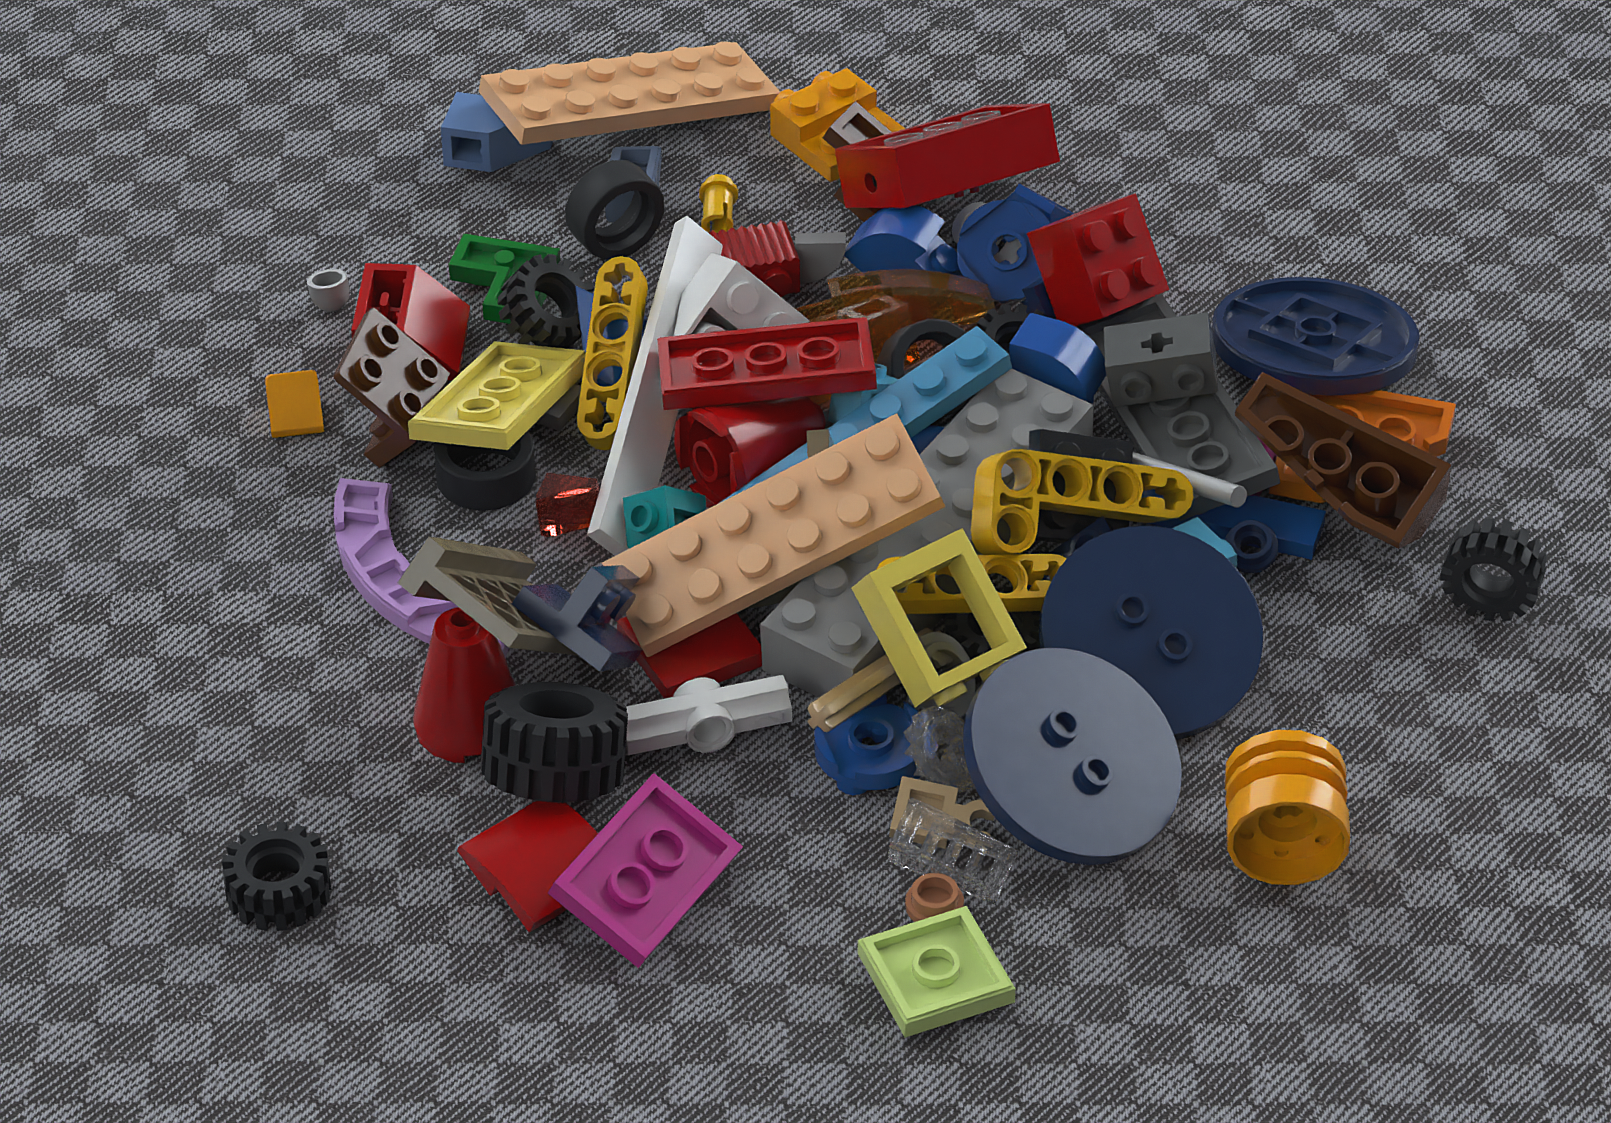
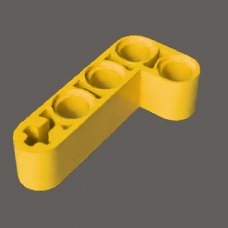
(1082, 495)

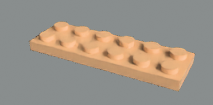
(627, 92)
(776, 533)

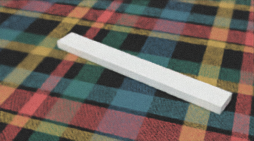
(644, 426)

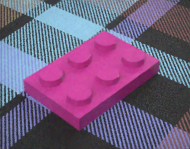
(645, 870)

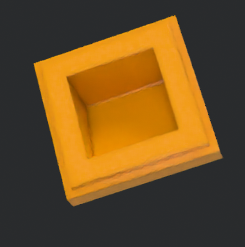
(294, 403)

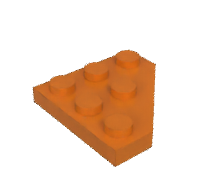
(1410, 418)

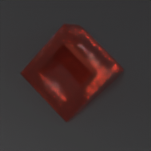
(565, 503)

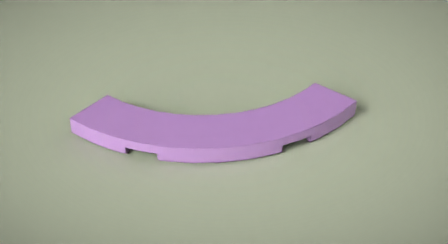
(375, 563)

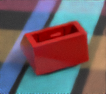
(419, 308)

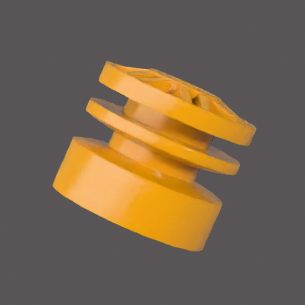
(1286, 807)

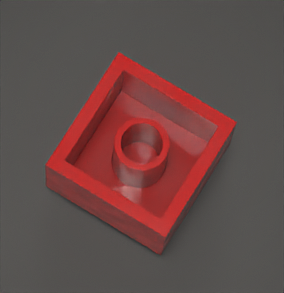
(1098, 261)

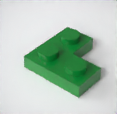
(491, 263)

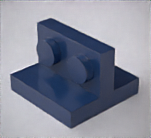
(584, 617)

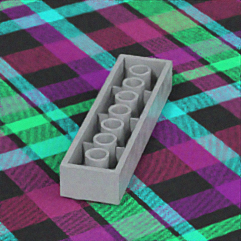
(819, 627)

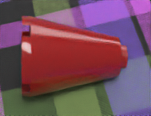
(740, 441)
(457, 679)

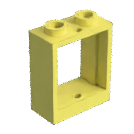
(900, 640)

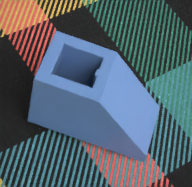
(479, 139)

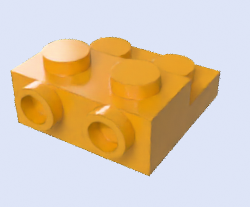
(805, 115)

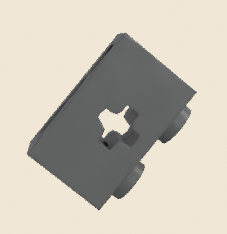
(1160, 359)

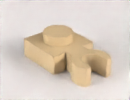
(940, 797)

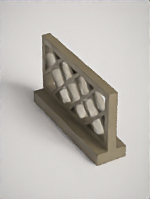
(483, 585)

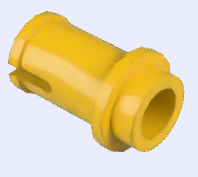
(718, 197)

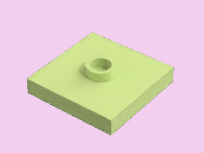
(936, 971)

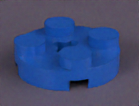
(978, 247)
(863, 766)

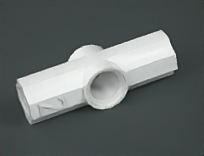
(707, 714)

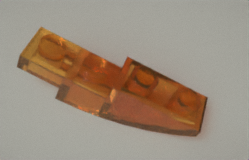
(925, 292)

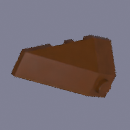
(1353, 466)

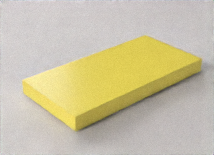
(498, 396)

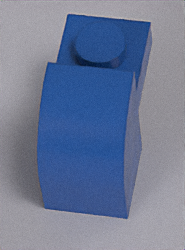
(902, 241)
(1058, 356)

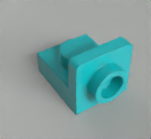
(657, 511)

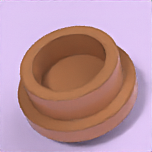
(932, 896)

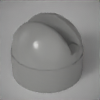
(329, 289)

